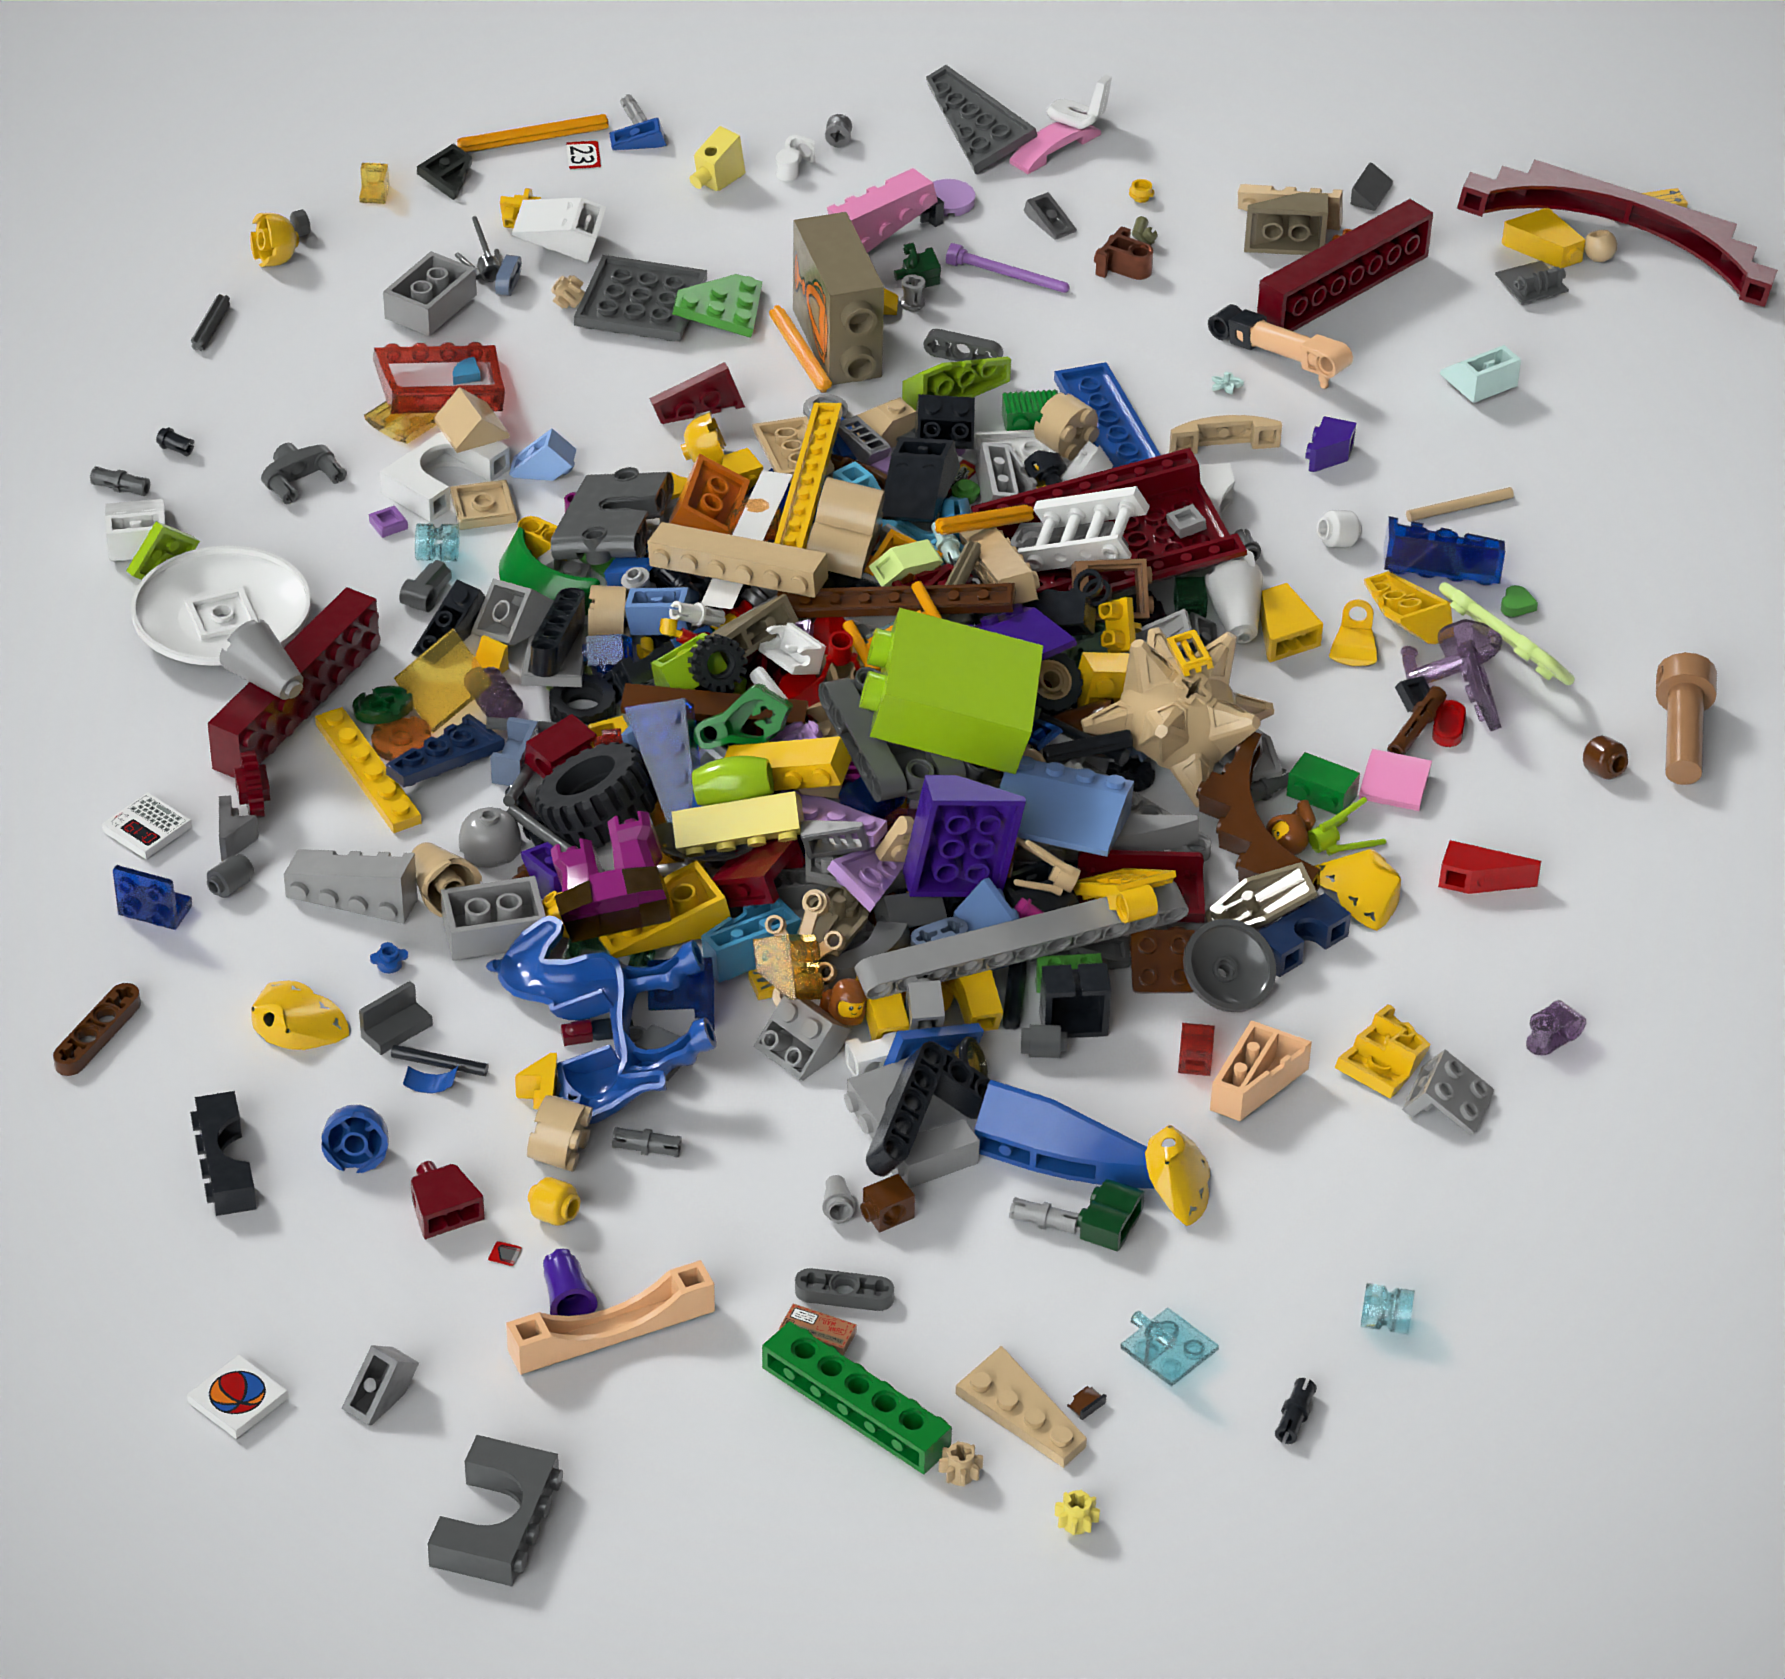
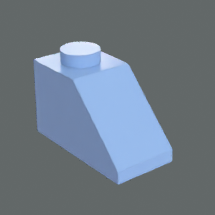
(544, 458)

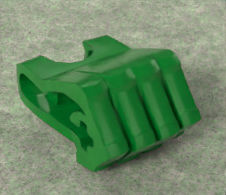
(731, 721)

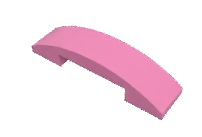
(1049, 139)

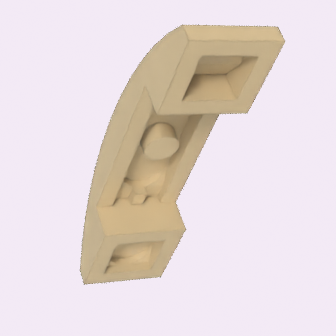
(1226, 429)

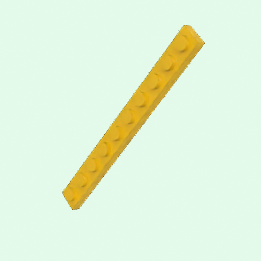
(809, 475)

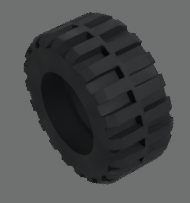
(592, 790)

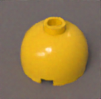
(273, 240)
(703, 438)

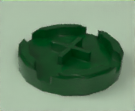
(383, 705)

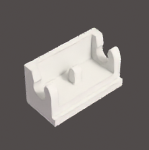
(794, 650)

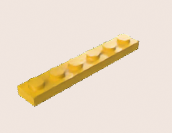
(368, 770)

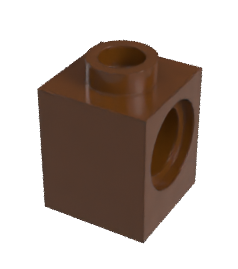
(888, 1203)

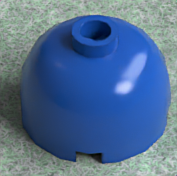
(355, 1138)

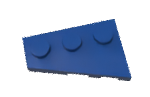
(908, 1041)

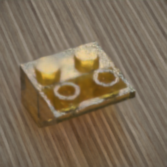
(790, 965)

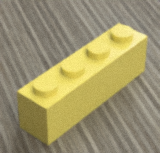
(738, 823)

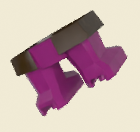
(618, 899)

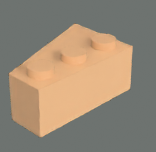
(1258, 1069)

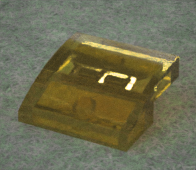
(400, 426)

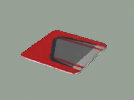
(504, 1253)

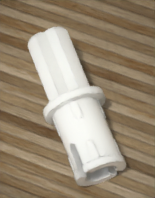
(697, 614)

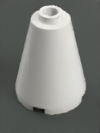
(1236, 596)

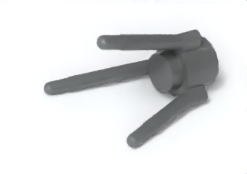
(487, 264)

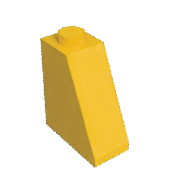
(1544, 238)
(1287, 623)

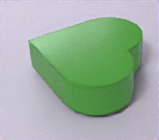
(1517, 602)

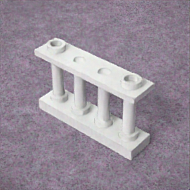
(1084, 509)

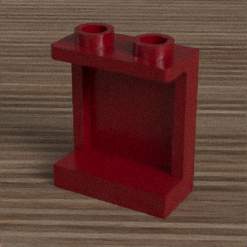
(751, 876)

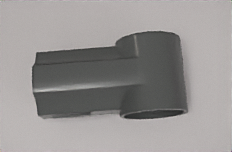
(424, 590)

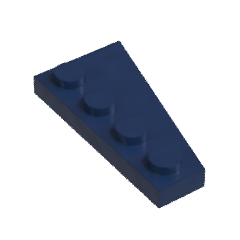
(451, 750)

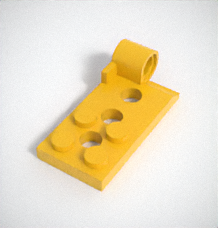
(1127, 890)

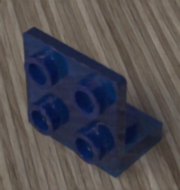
(149, 898)
(694, 993)

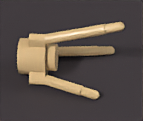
(1062, 874)

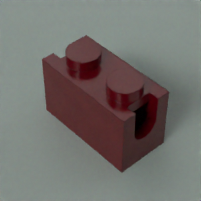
(557, 744)

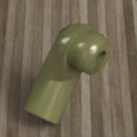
(1143, 233)

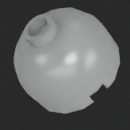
(489, 837)

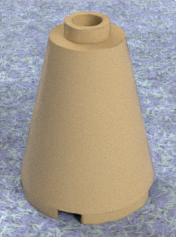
(441, 870)

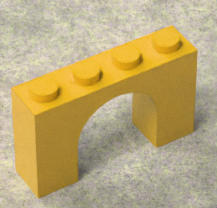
(974, 993)

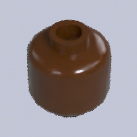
(1605, 757)

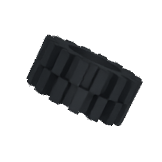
(700, 659)

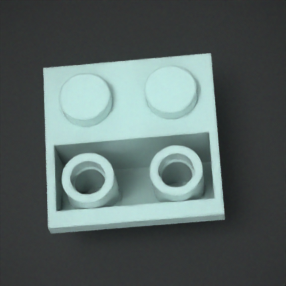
(1485, 374)

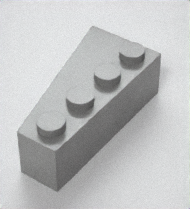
(355, 883)

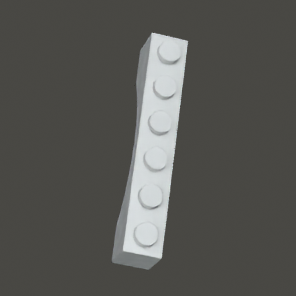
(1219, 486)

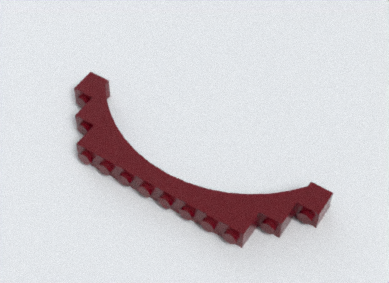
(1562, 189)

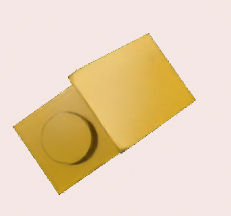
(538, 1080)

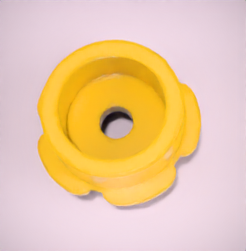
(1141, 190)

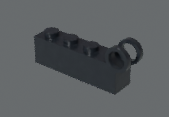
(1070, 608)

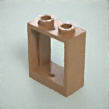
(1143, 577)

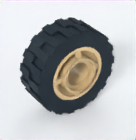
(1065, 683)

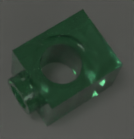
(1190, 595)

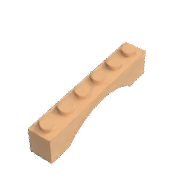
(549, 1339)

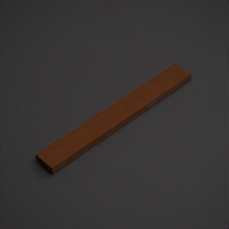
(888, 600)

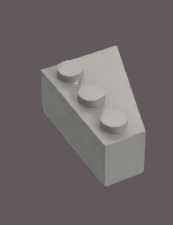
(1001, 472)

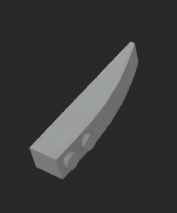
(1139, 833)

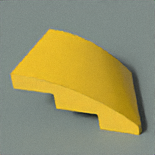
(1384, 1053)

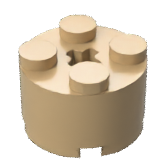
(1066, 425)
(608, 611)
(559, 1132)

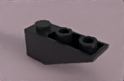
(457, 611)

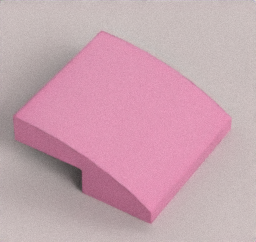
(1395, 779)

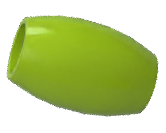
(732, 780)

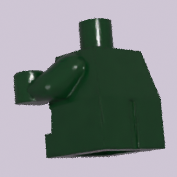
(920, 264)

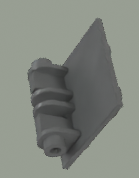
(1533, 281)

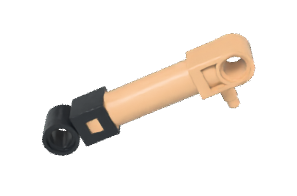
(1251, 330)

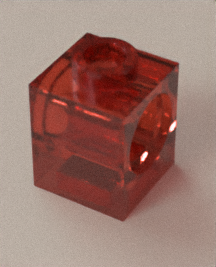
(1196, 1049)

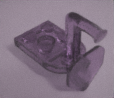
(1465, 648)

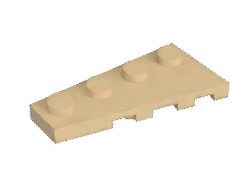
(1017, 1403)

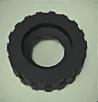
(592, 689)

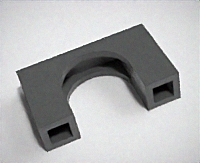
(498, 1549)

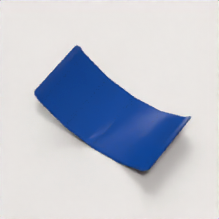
(427, 1082)

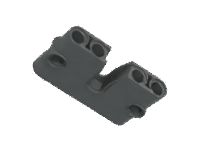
(611, 515)
(884, 766)

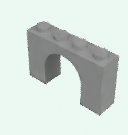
(933, 1151)

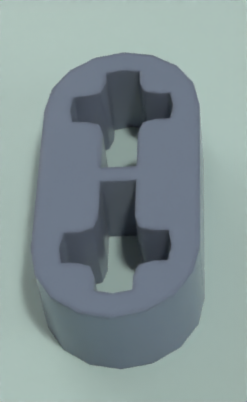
(508, 275)
(938, 930)

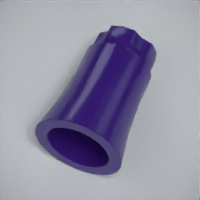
(567, 1285)

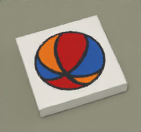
(237, 1396)

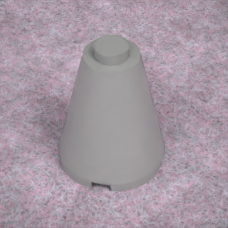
(262, 660)

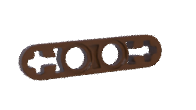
(102, 1031)

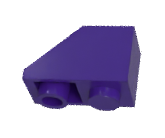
(1330, 443)

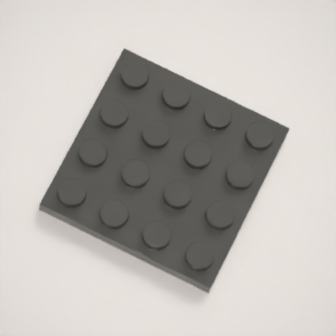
(636, 298)

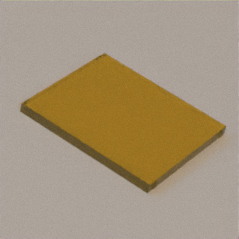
(443, 680)

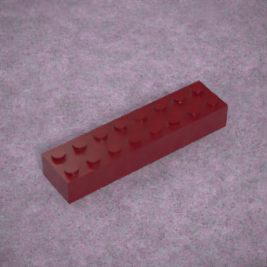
(1346, 266)
(325, 657)

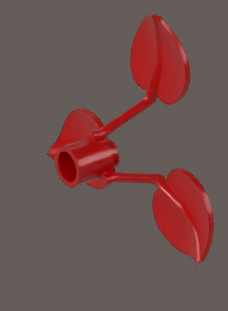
(839, 651)

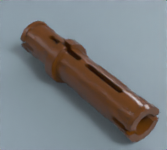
(1423, 714)

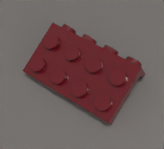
(1185, 864)

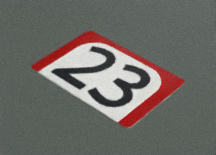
(583, 154)

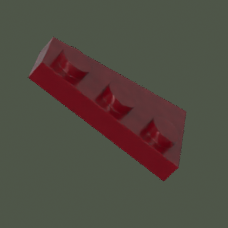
(699, 394)

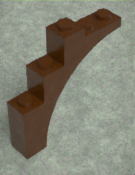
(1239, 826)

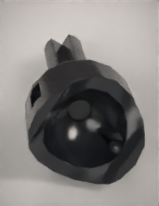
(1050, 467)

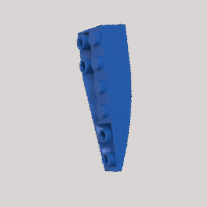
(1056, 1139)

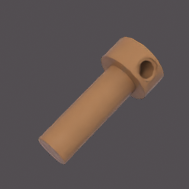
(1685, 689)

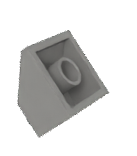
(511, 613)

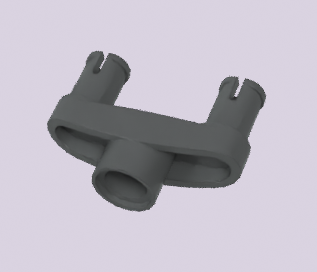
(296, 463)

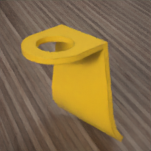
(1355, 639)

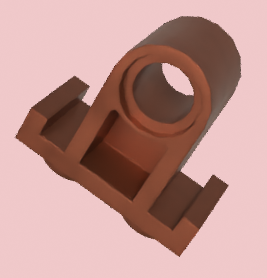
(1124, 256)

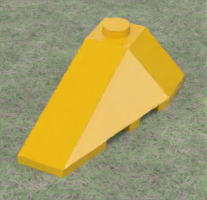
(694, 910)

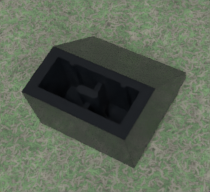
(946, 419)

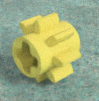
(1077, 1512)

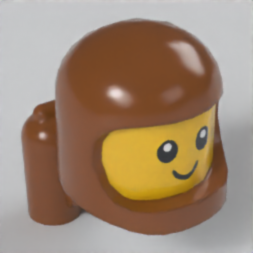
(1293, 828)
(845, 1002)

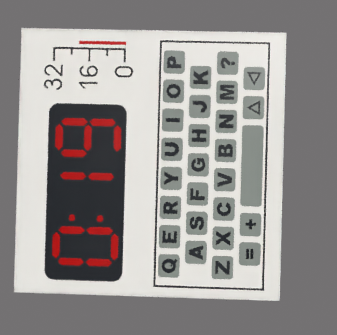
(146, 825)

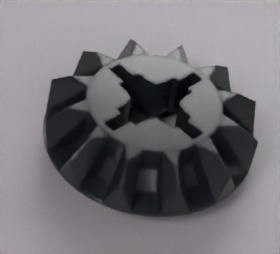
(1144, 773)

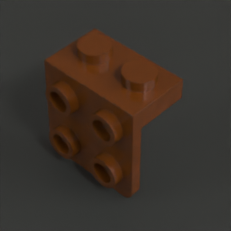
(1159, 960)

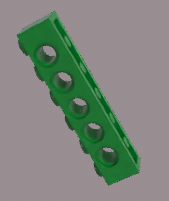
(856, 1397)

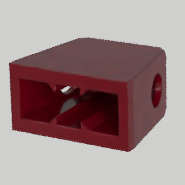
(444, 1199)

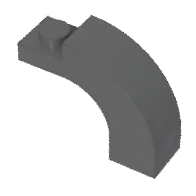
(884, 938)

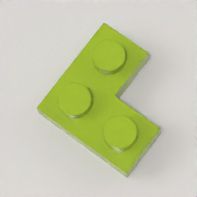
(160, 544)

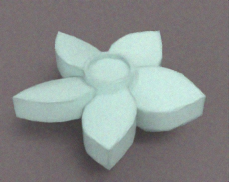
(1228, 383)

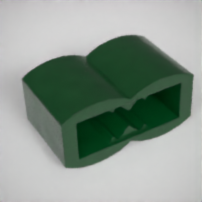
(1111, 1214)

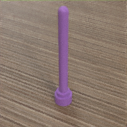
(958, 255)

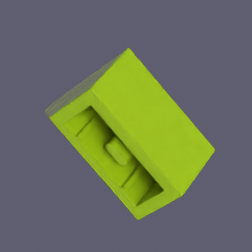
(672, 668)

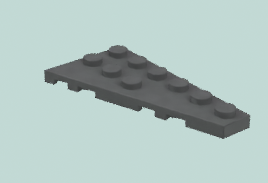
(978, 121)

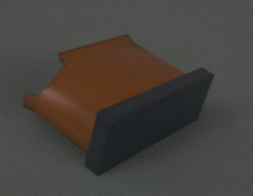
(1087, 1402)

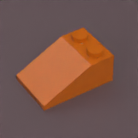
(709, 496)

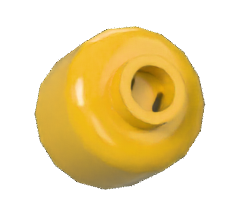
(554, 1201)

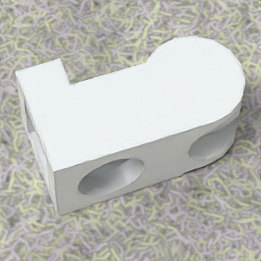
(868, 1055)

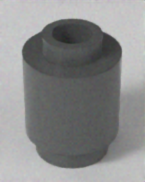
(229, 875)
(1043, 1041)

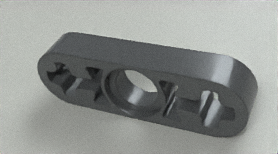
(953, 353)
(867, 1300)

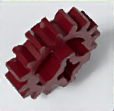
(252, 784)

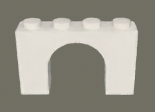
(412, 487)

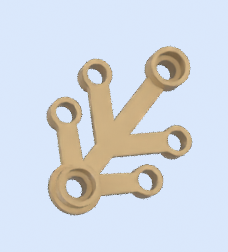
(807, 928)

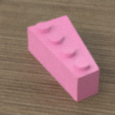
(889, 207)

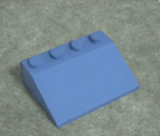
(1070, 805)

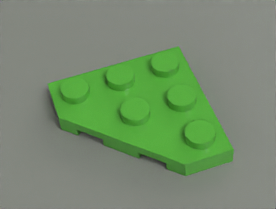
(722, 303)

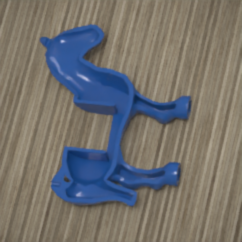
(599, 985)

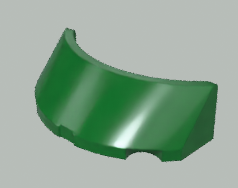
(523, 569)

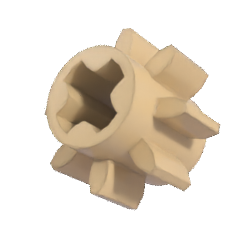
(568, 291)
(960, 1463)

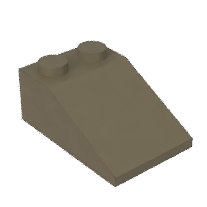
(1287, 224)

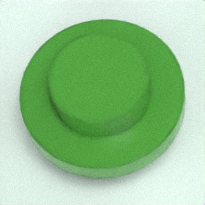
(966, 489)

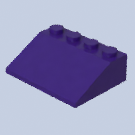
(1031, 626)
(961, 837)

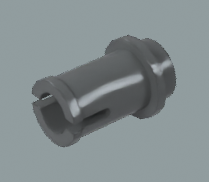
(1249, 543)

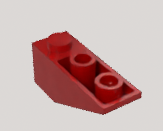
(1482, 870)

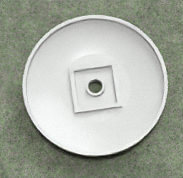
(182, 597)

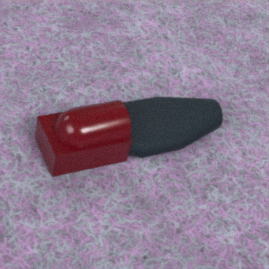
(585, 1031)

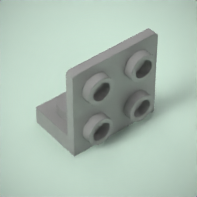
(1452, 1090)

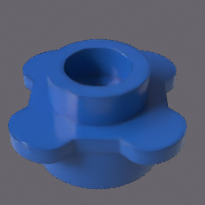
(389, 958)

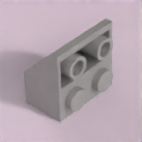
(801, 1037)

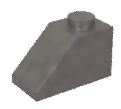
(379, 1383)

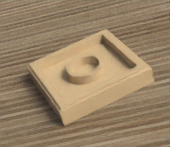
(483, 504)

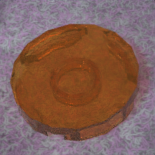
(399, 736)

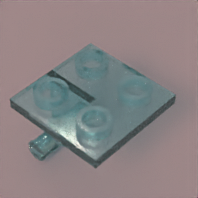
(1168, 1345)

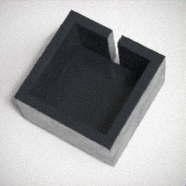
(1076, 999)

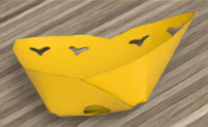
(1370, 880)
(300, 1014)
(1181, 1178)

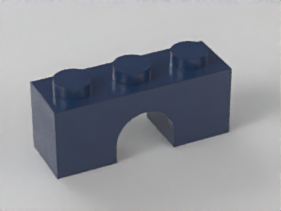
(1316, 921)

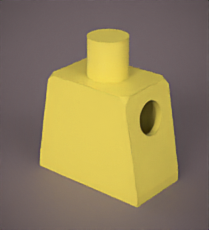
(718, 160)

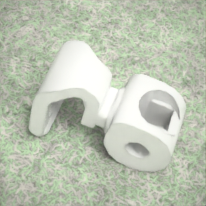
(790, 157)

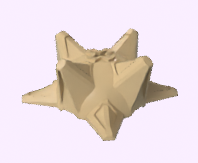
(1178, 718)

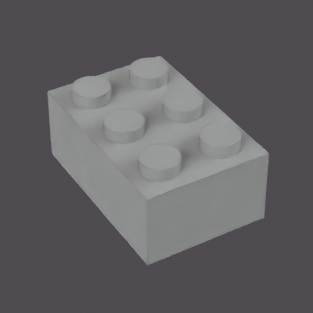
(430, 293)
(489, 915)

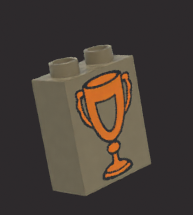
(838, 298)

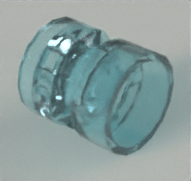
(426, 542)
(1387, 1308)

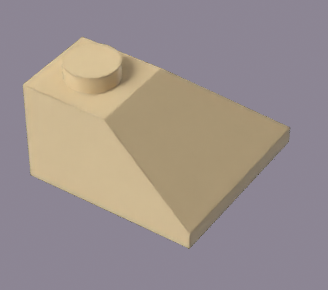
(890, 420)

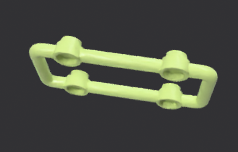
(1523, 646)

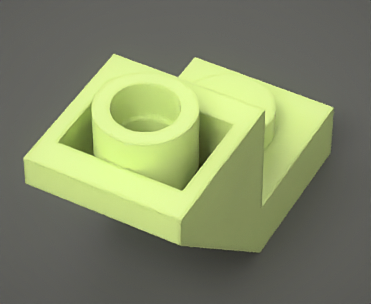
(905, 559)

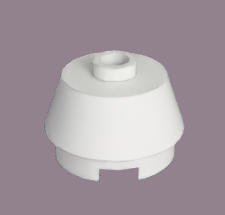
(1087, 461)

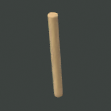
(1459, 504)

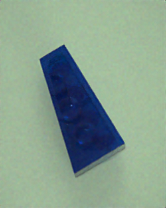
(1442, 553)
(668, 749)

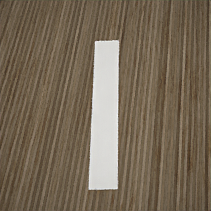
(751, 525)

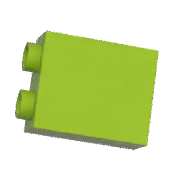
(953, 690)

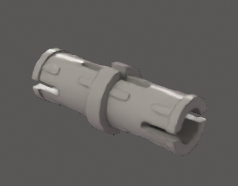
(1044, 1215)

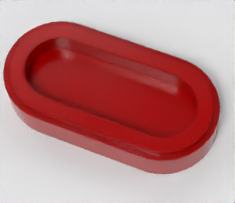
(1449, 724)

